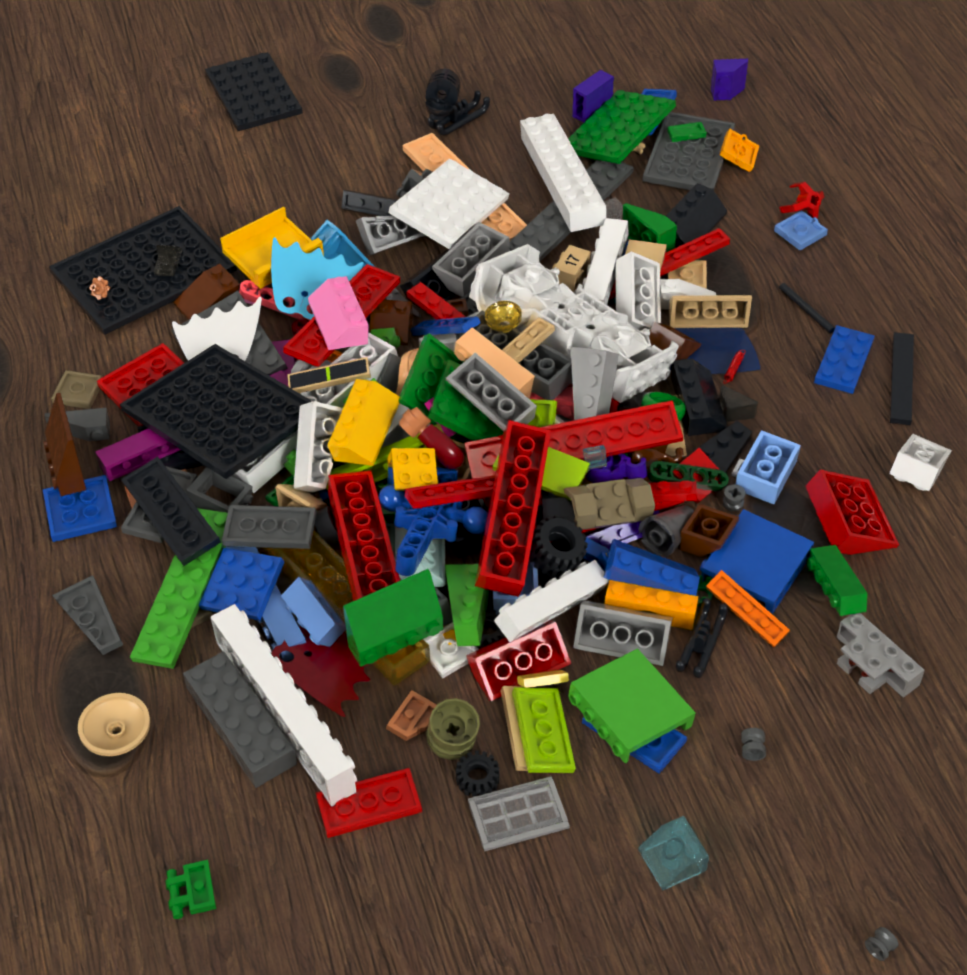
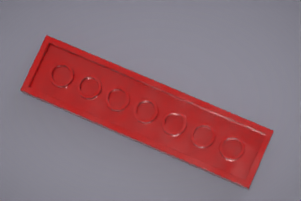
(370, 288)

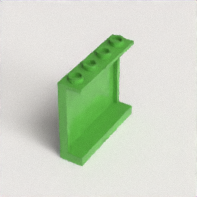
(630, 703)

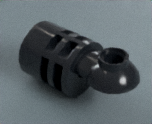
(442, 93)

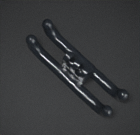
(460, 115)
(701, 640)

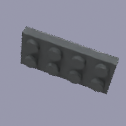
(138, 523)
(269, 526)

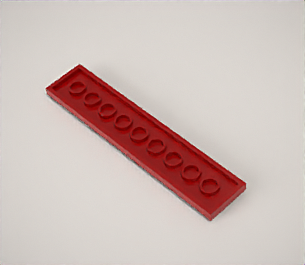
(617, 431)

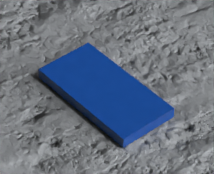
(659, 751)

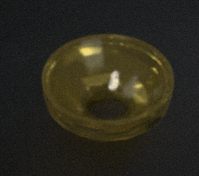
(503, 311)

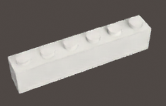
(608, 249)
(551, 600)

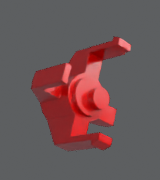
(806, 201)

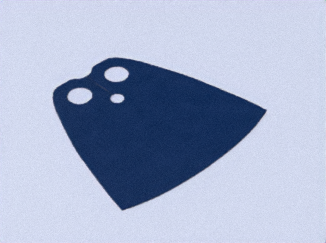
(720, 347)

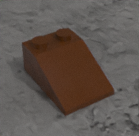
(206, 291)

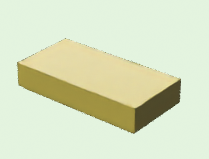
(543, 678)

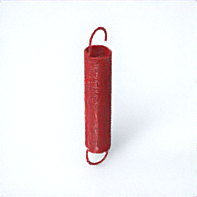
(734, 366)

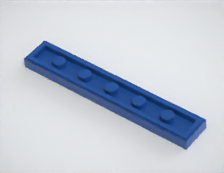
(445, 326)

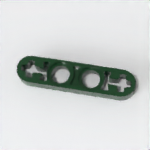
(687, 472)

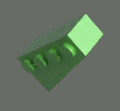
(467, 603)

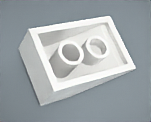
(919, 462)

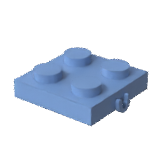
(800, 230)

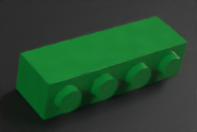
(837, 580)

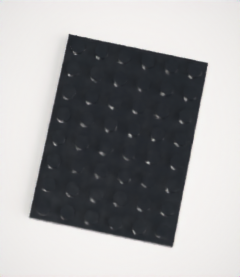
(129, 267)
(218, 410)

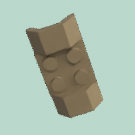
(611, 503)

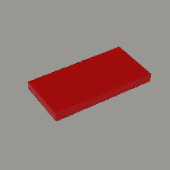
(374, 803)

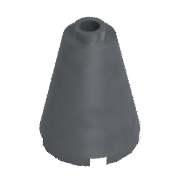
(663, 531)

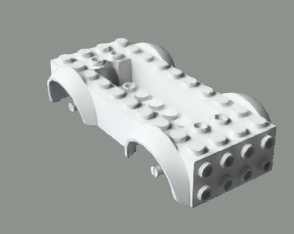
(577, 318)

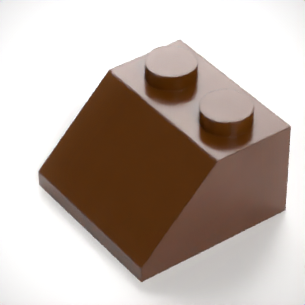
(393, 315)
(662, 336)
(707, 530)

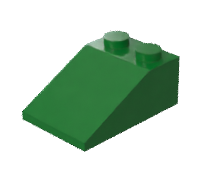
(649, 226)

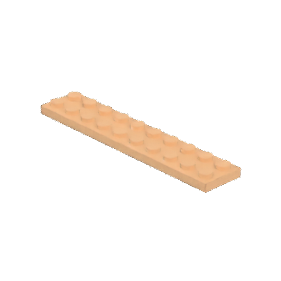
(431, 153)

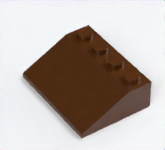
(61, 452)

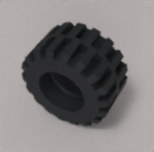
(564, 534)

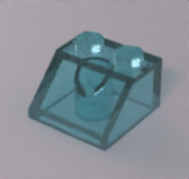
(674, 853)

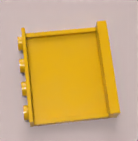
(252, 245)

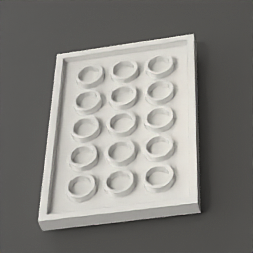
(449, 203)

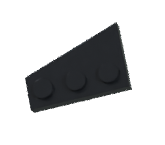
(726, 445)

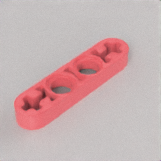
(269, 303)

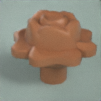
(99, 288)

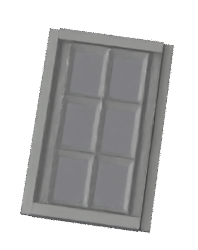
(518, 813)

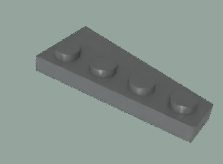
(90, 613)

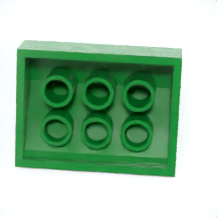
(393, 618)

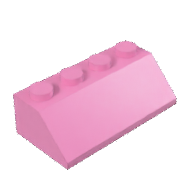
(339, 314)

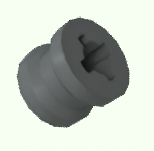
(734, 497)
(881, 943)

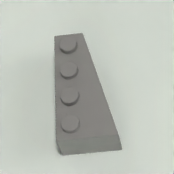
(385, 232)
(592, 381)

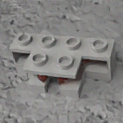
(876, 656)

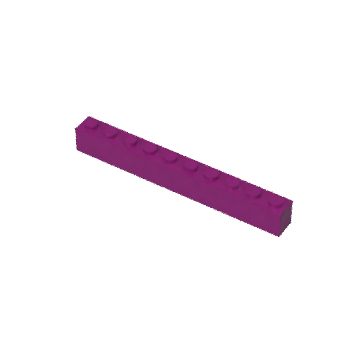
(142, 448)

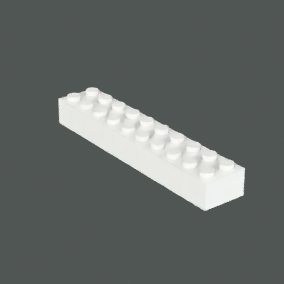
(563, 172)
(272, 461)
(286, 705)

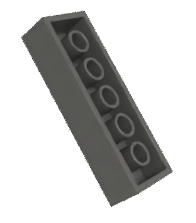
(548, 365)
(240, 719)

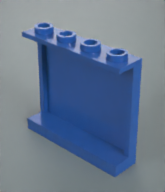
(760, 558)

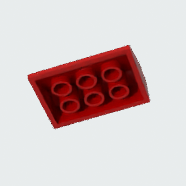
(850, 513)

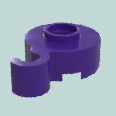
(617, 468)

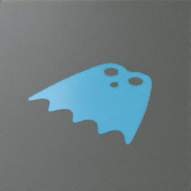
(300, 271)

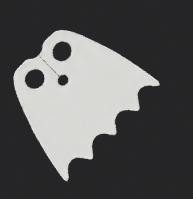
(229, 330)

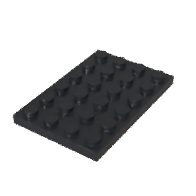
(253, 91)

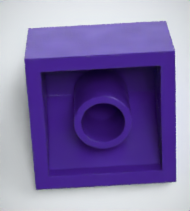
(728, 78)

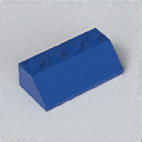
(647, 569)

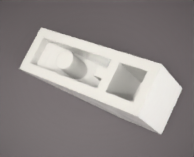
(678, 287)

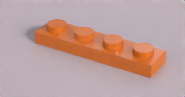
(747, 608)

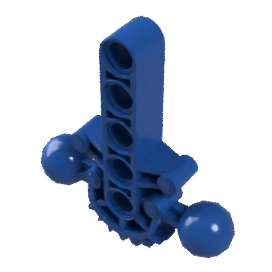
(426, 524)

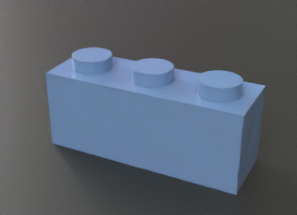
(313, 612)

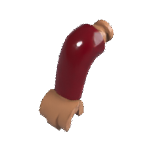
(446, 450)

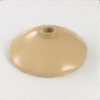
(114, 714)

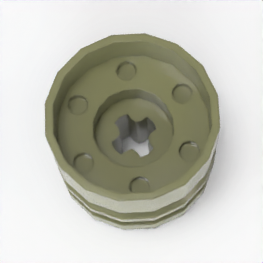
(460, 719)

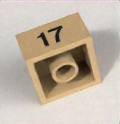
(573, 266)

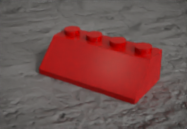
(530, 654)

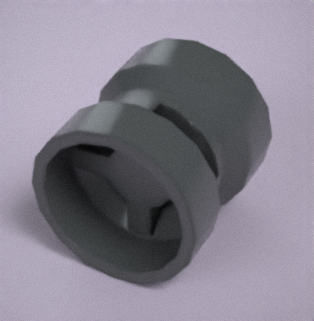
(753, 744)

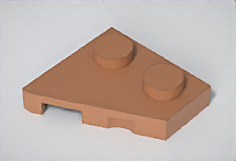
(411, 717)

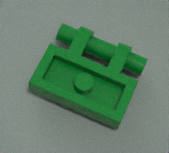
(199, 889)

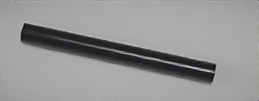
(807, 308)

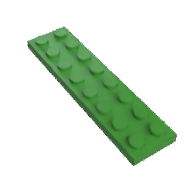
(178, 603)

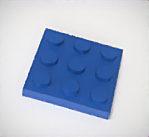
(81, 511)
(242, 580)

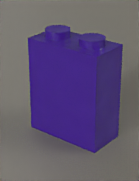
(591, 95)

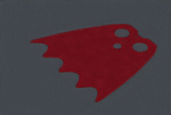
(324, 672)

